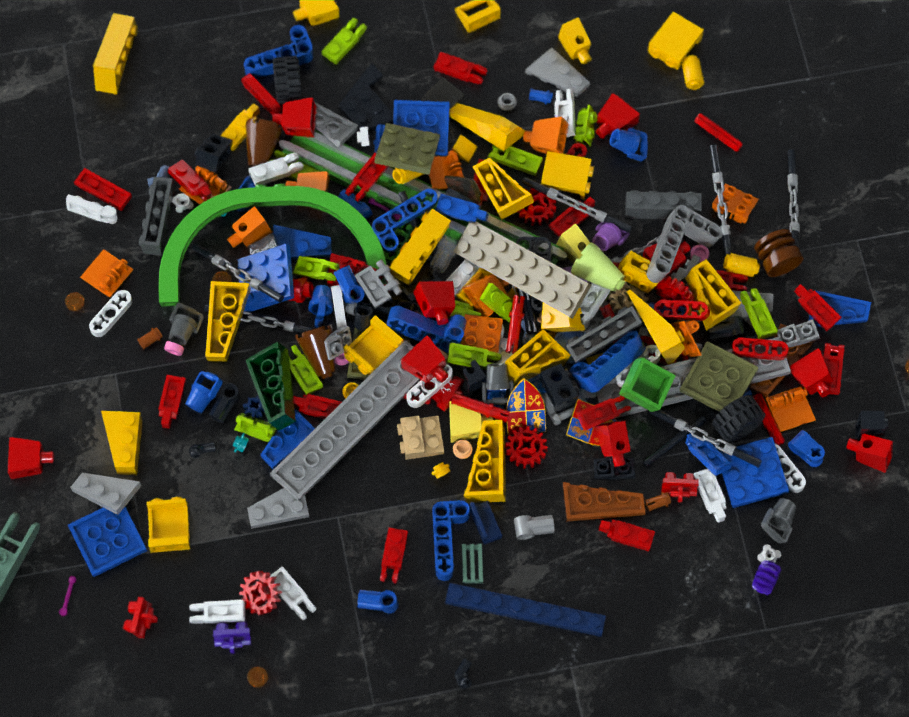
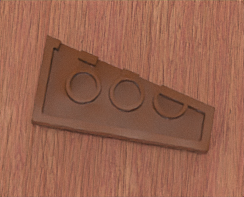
(794, 354)
(595, 503)

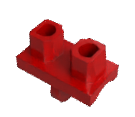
(680, 487)
(142, 617)

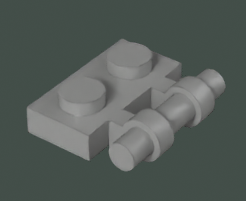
(373, 287)

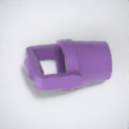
(609, 236)

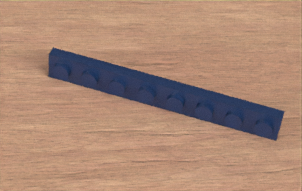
(525, 609)

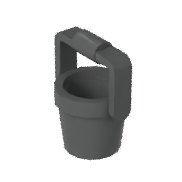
(183, 325)
(496, 380)
(781, 519)

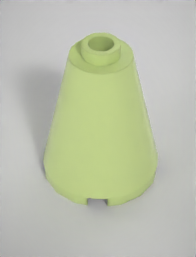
(598, 269)

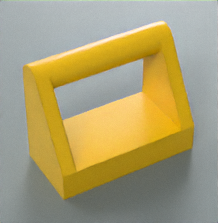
(480, 18)

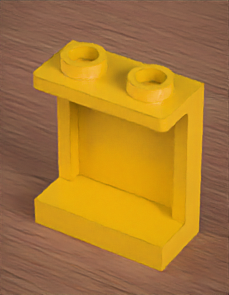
(674, 40)
(567, 173)
(372, 346)
(168, 525)

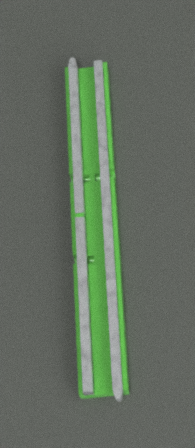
(346, 162)

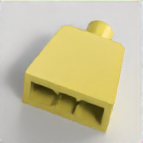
(573, 242)
(465, 423)

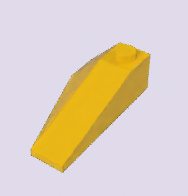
(489, 126)
(664, 335)

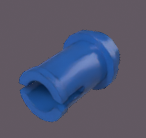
(541, 96)

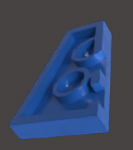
(303, 243)
(848, 308)
(286, 441)

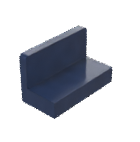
(485, 522)

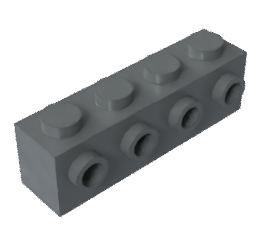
(658, 204)
(157, 216)
(603, 335)

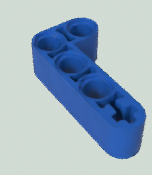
(294, 49)
(406, 215)
(417, 327)
(609, 364)
(445, 540)

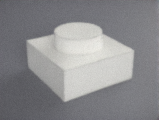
(362, 136)

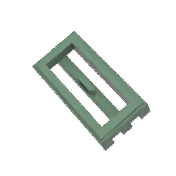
(472, 547)

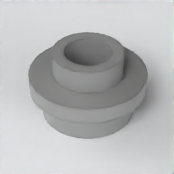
(507, 97)

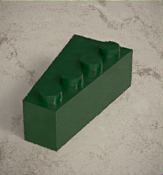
(273, 384)

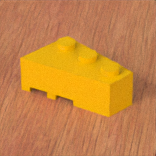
(713, 291)
(558, 322)
(535, 356)
(124, 439)

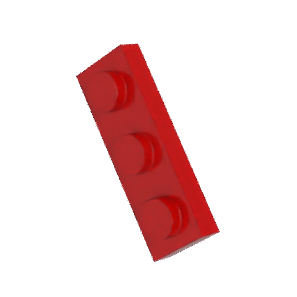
(103, 189)

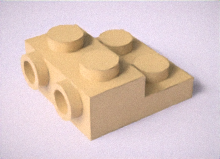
(420, 437)

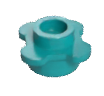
(240, 443)

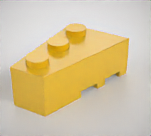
(502, 190)

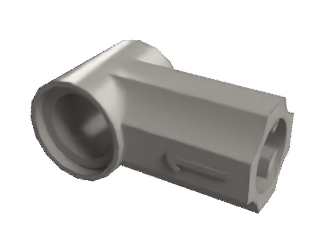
(528, 527)

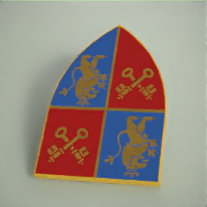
(525, 408)
(575, 429)

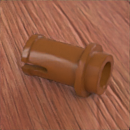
(150, 338)
(660, 500)

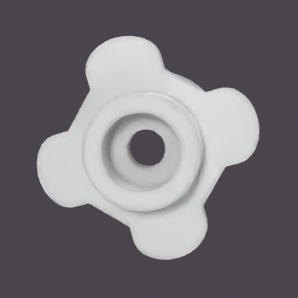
(182, 198)
(768, 550)

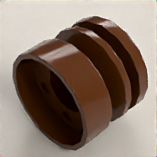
(778, 253)

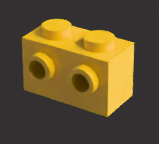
(635, 269)

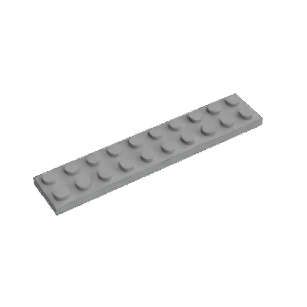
(767, 370)
(346, 425)

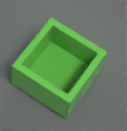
(647, 384)

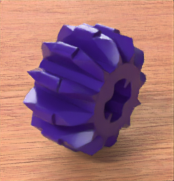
(766, 577)

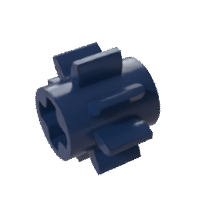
(254, 408)

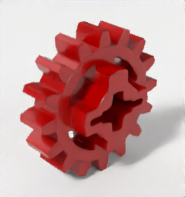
(538, 210)
(673, 290)
(525, 455)
(262, 591)

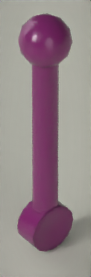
(372, 201)
(63, 611)

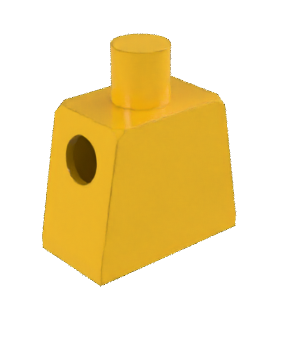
(317, 11)
(575, 40)

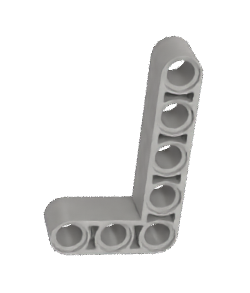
(679, 223)

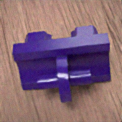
(232, 637)

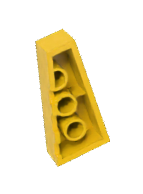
(114, 53)
(419, 247)
(224, 317)
(487, 474)

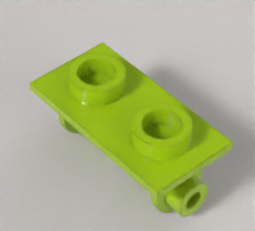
(587, 118)
(255, 428)

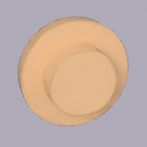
(462, 449)

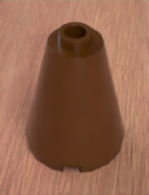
(261, 140)
(314, 349)

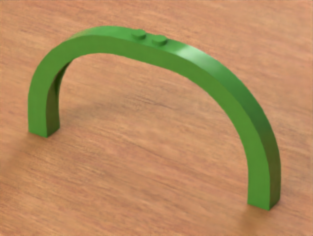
(259, 197)

